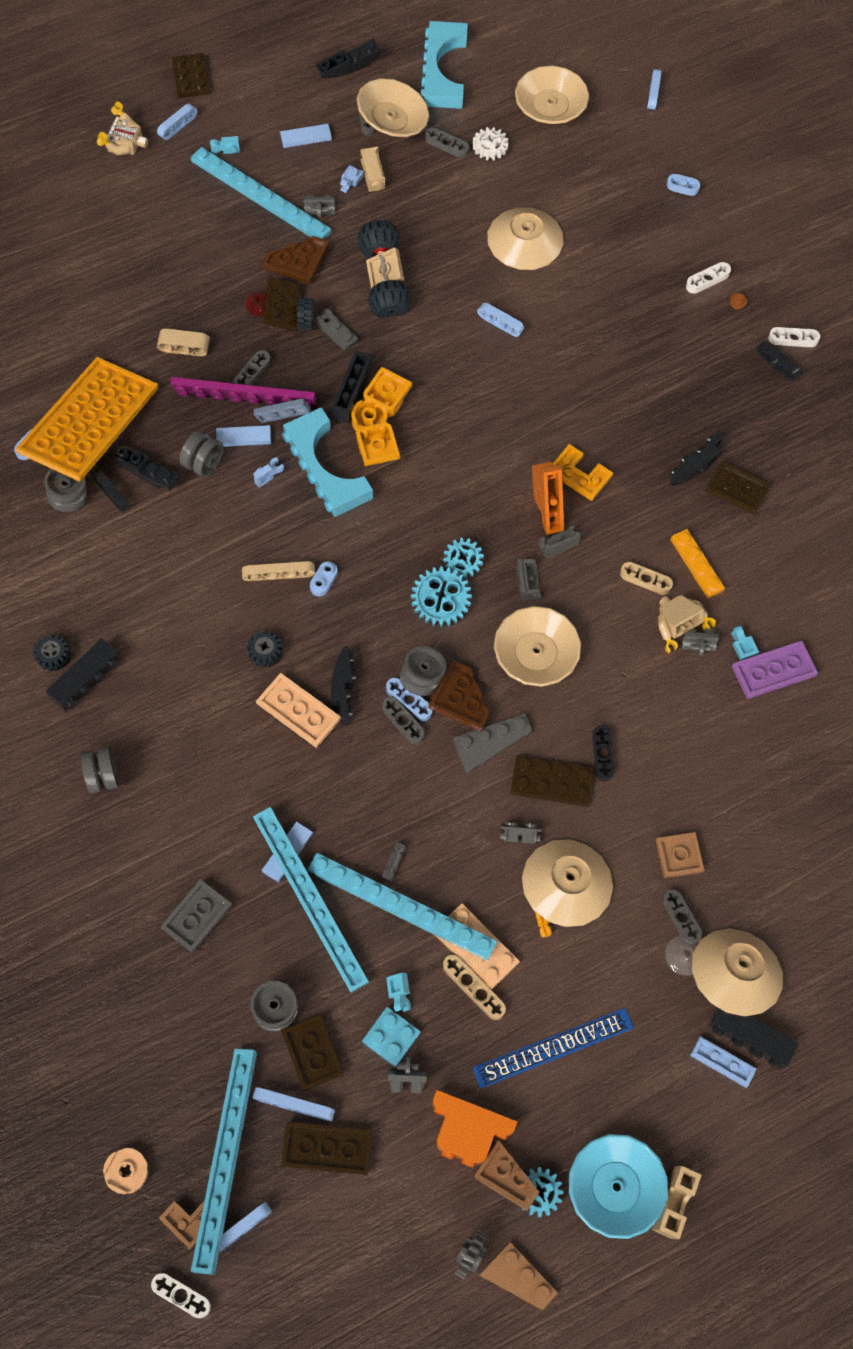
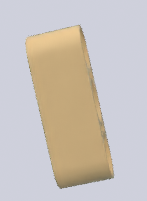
(183, 342)

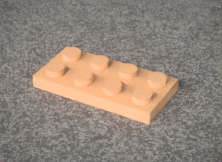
(298, 710)
(499, 963)

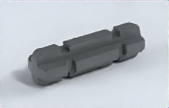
(393, 861)

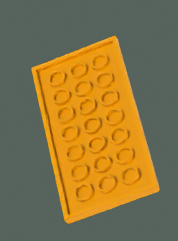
(87, 419)

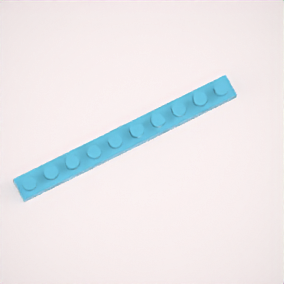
(260, 194)
(311, 900)
(402, 907)
(224, 1162)

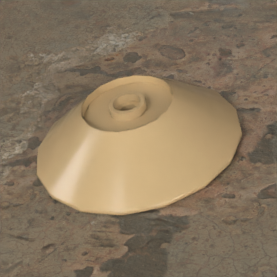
(551, 94)
(392, 107)
(525, 238)
(540, 630)
(562, 899)
(728, 984)

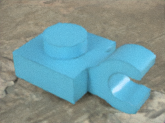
(743, 645)
(397, 989)

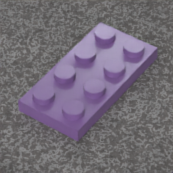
(774, 669)

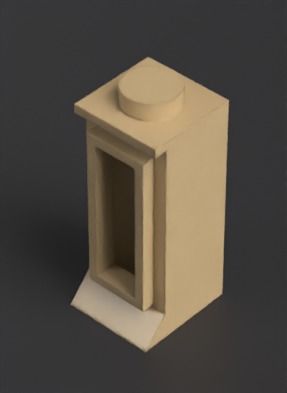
(372, 169)

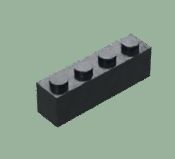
(351, 386)
(83, 675)
(755, 1036)

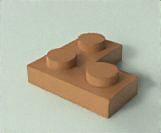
(182, 1224)

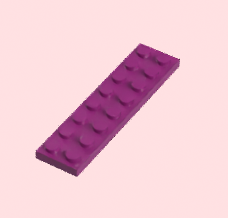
(240, 392)

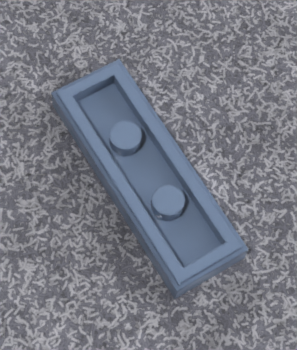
(282, 410)

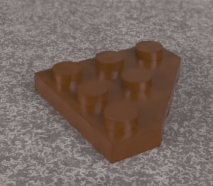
(297, 259)
(460, 697)

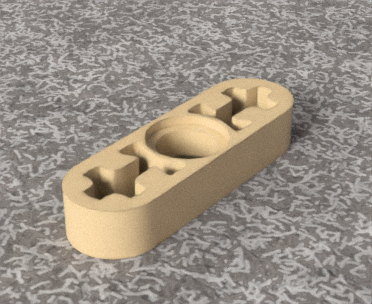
(645, 571)

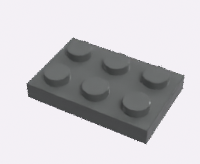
(196, 916)

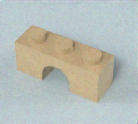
(681, 1187)

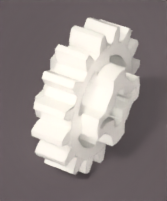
(490, 143)

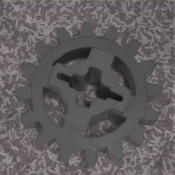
(471, 1254)

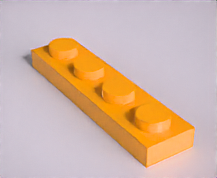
(697, 563)

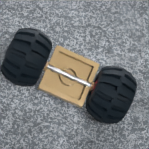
(380, 244)

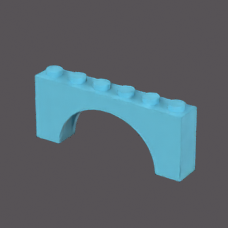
(438, 89)
(338, 493)

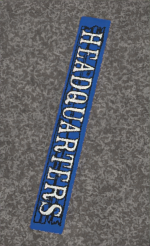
(552, 1048)

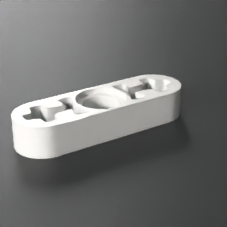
(711, 271)
(782, 332)
(163, 1293)

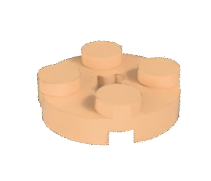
(131, 1182)

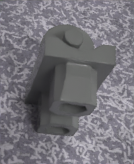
(319, 205)
(700, 641)
(398, 1077)

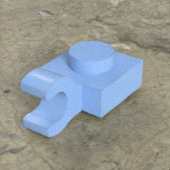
(350, 177)
(267, 473)

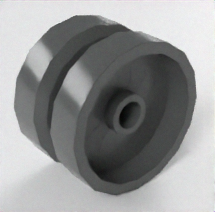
(201, 453)
(65, 492)
(422, 671)
(96, 771)
(283, 997)

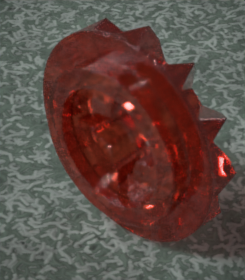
(253, 307)

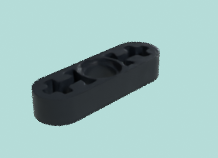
(772, 356)
(110, 490)
(607, 745)

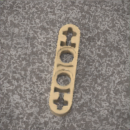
(278, 571)
(476, 985)

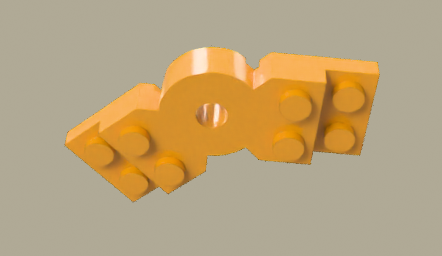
(380, 401)

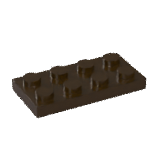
(552, 781)
(326, 1148)

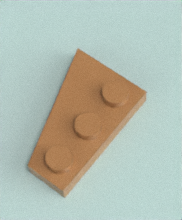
(506, 1177)
(516, 1275)

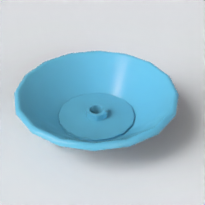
(641, 1183)

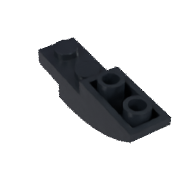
(346, 63)
(698, 462)
(144, 468)
(341, 683)

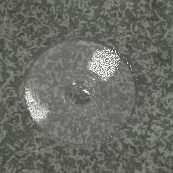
(675, 956)

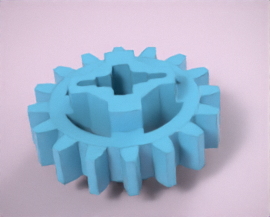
(469, 554)
(552, 1186)

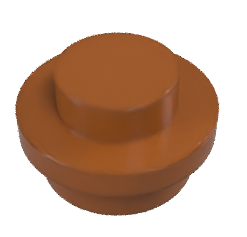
(738, 301)

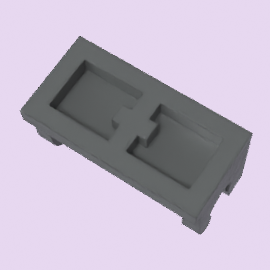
(559, 542)
(528, 579)

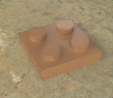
(679, 855)

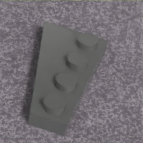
(478, 747)

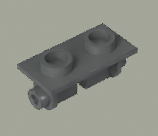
(528, 832)

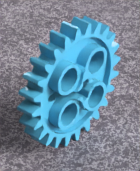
(425, 592)

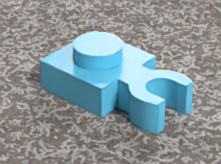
(228, 145)

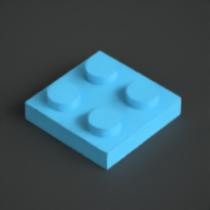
(391, 1037)

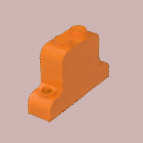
(549, 495)
(468, 1129)

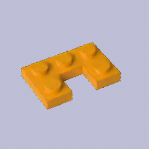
(585, 484)

